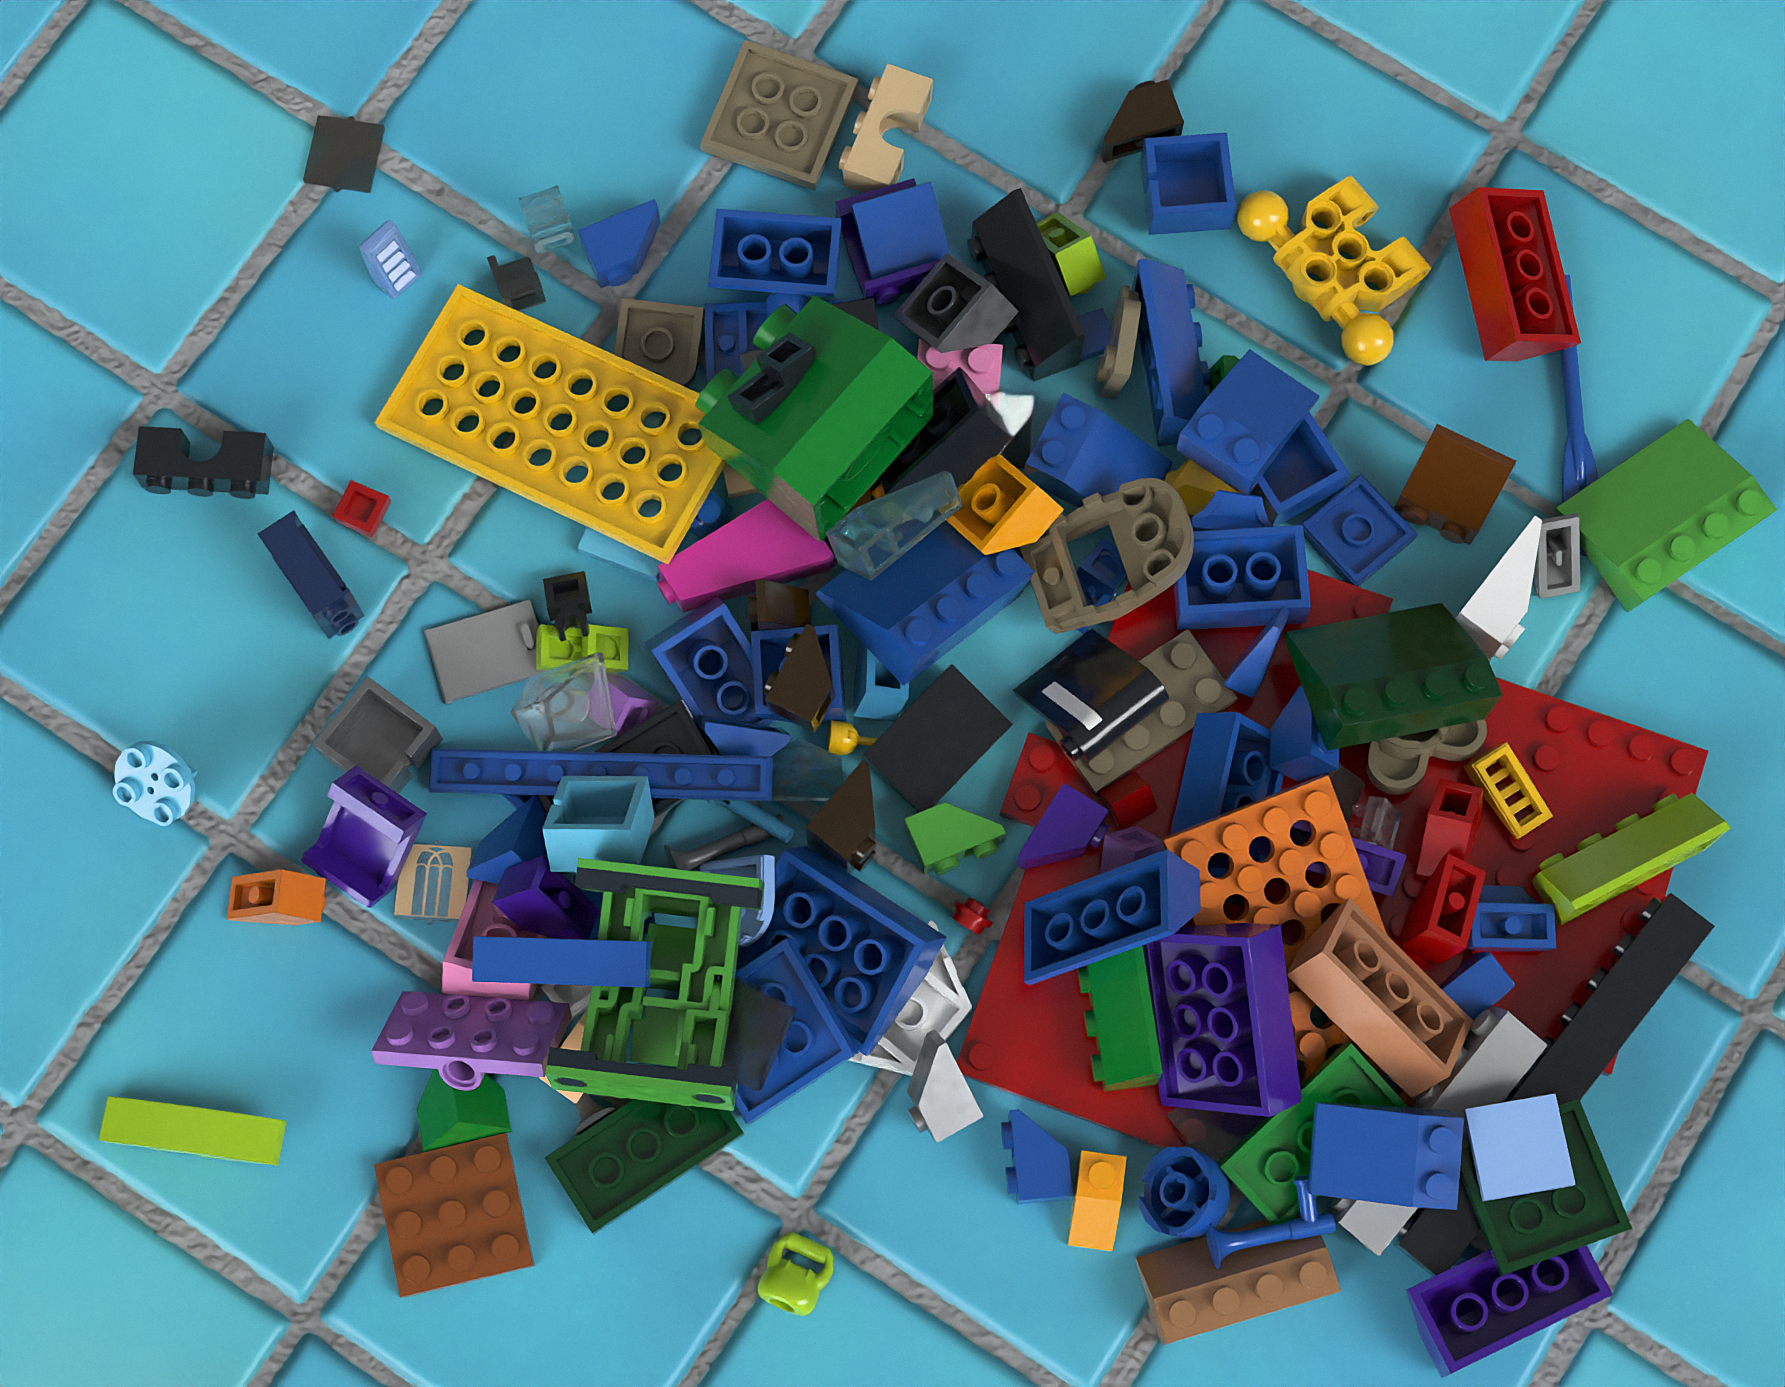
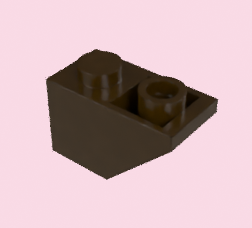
(778, 606)
(803, 685)

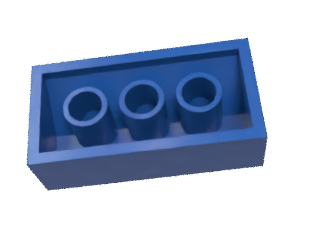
(1169, 348)
(1222, 773)
(1108, 914)

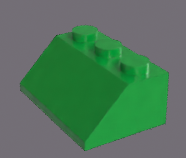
(1121, 1021)

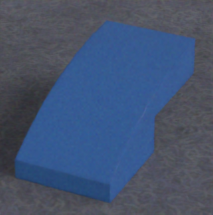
(1101, 575)

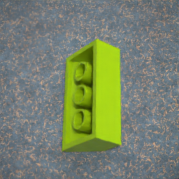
(1628, 856)

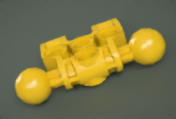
(1315, 250)

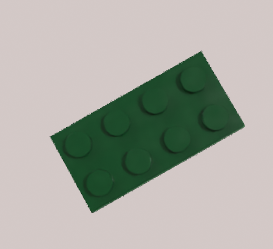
(637, 1155)

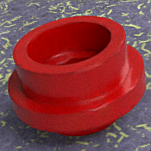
(972, 915)

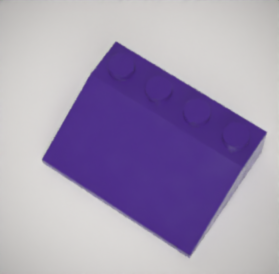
(1223, 1019)

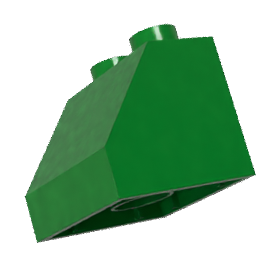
(837, 425)

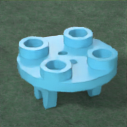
(137, 776)

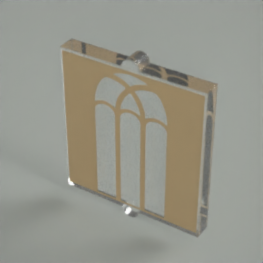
(433, 883)

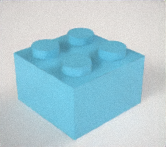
(598, 821)

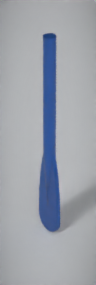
(1578, 460)

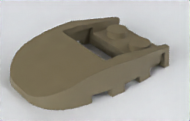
(1151, 539)

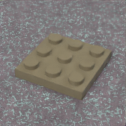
(779, 114)

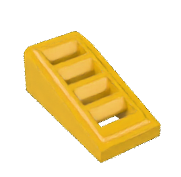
(1521, 781)

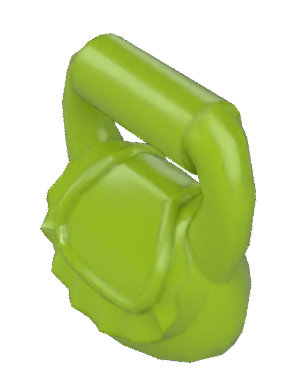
(791, 1285)

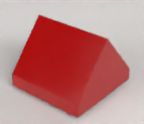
(1128, 800)

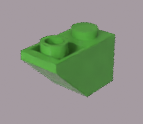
(950, 834)

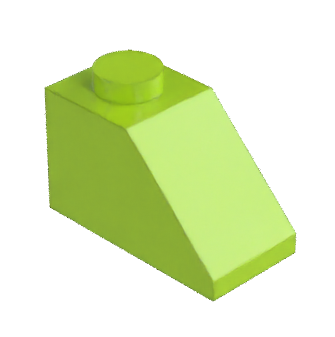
(1072, 253)

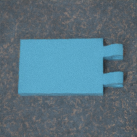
(614, 552)

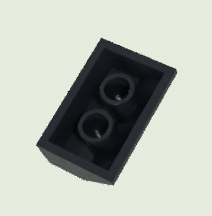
(957, 439)

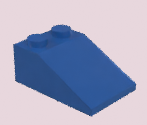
(1246, 422)
(1089, 454)
(709, 664)
(1386, 1154)

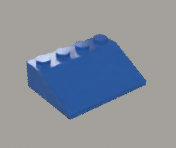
(926, 599)
(853, 939)

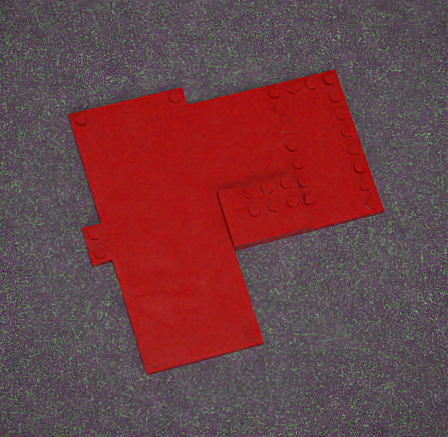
(1579, 760)

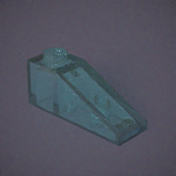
(891, 525)

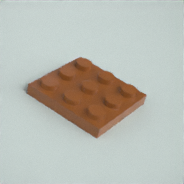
(454, 1215)

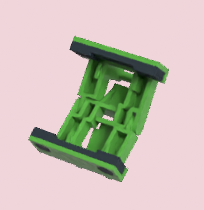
(683, 959)

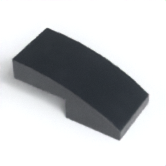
(781, 371)

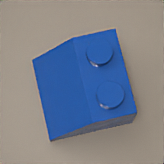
(768, 655)

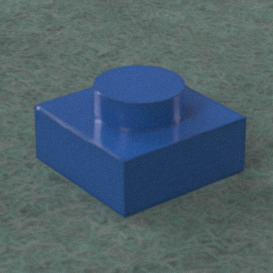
(710, 516)

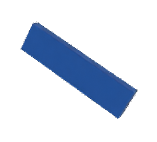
(561, 961)

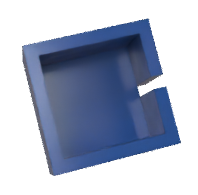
(1188, 183)
(1301, 474)

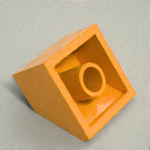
(1002, 508)

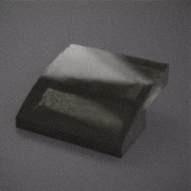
(754, 1032)

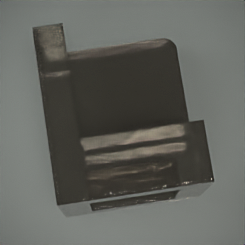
(517, 283)

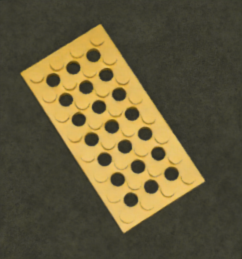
(547, 483)

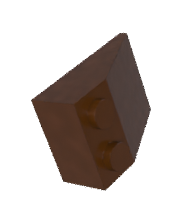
(1453, 485)

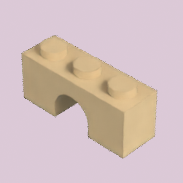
(898, 100)

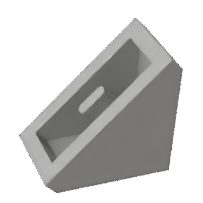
(1558, 557)

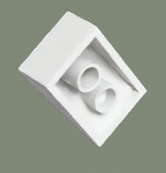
(1503, 597)

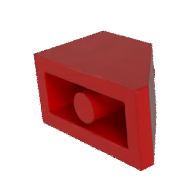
(1444, 910)

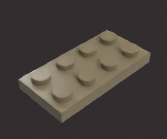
(1192, 688)

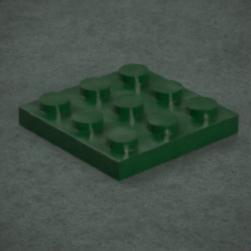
(1554, 1221)

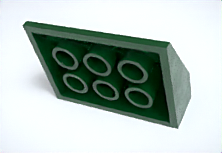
(1391, 675)

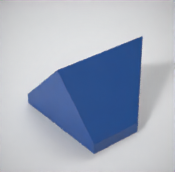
(510, 843)

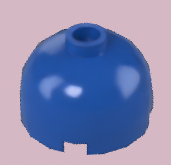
(1183, 1192)

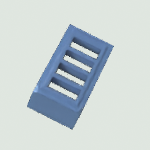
(390, 260)

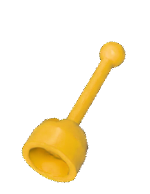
(844, 738)

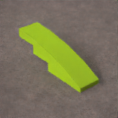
(193, 1130)

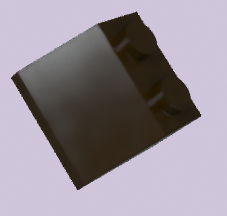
(846, 823)

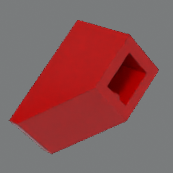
(1450, 825)

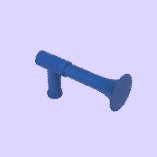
(1309, 1225)

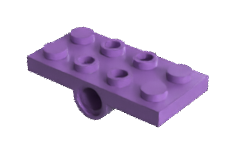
(471, 1036)

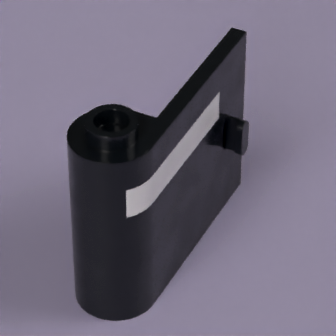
(1092, 695)

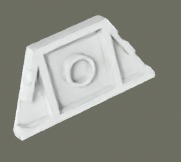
(936, 1004)

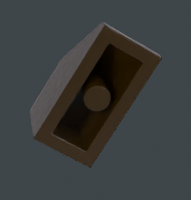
(1145, 113)

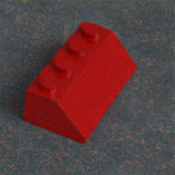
(1513, 273)

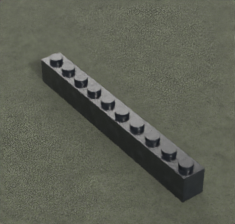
(1578, 1052)

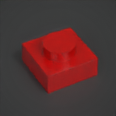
(361, 508)

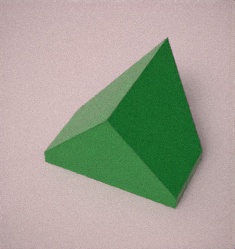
(461, 1116)

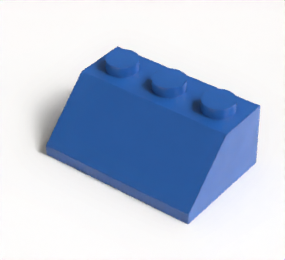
(775, 253)
(1243, 578)

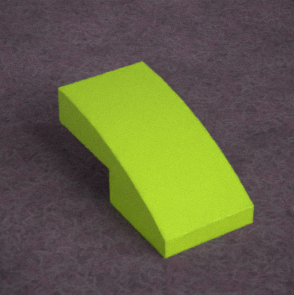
(604, 639)

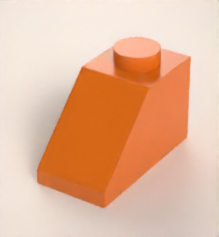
(277, 898)

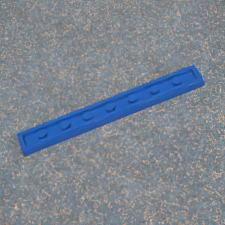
(541, 771)

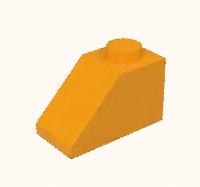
(1096, 1200)

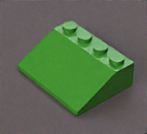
(1665, 512)

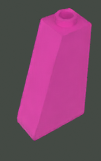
(749, 548)

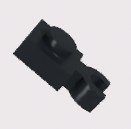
(568, 602)

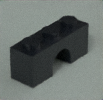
(238, 468)

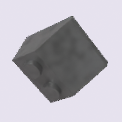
(955, 308)

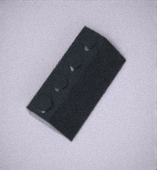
(1025, 274)

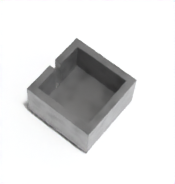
(378, 736)

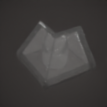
(567, 706)

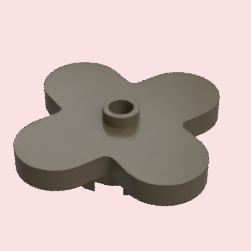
(1401, 761)

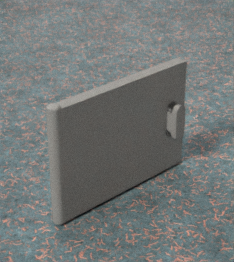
(484, 651)

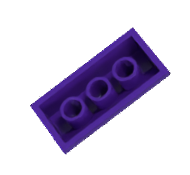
(1478, 1312)

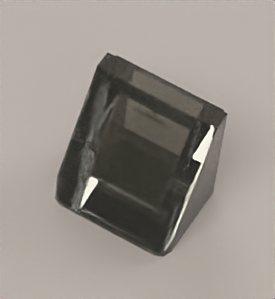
(1347, 789)

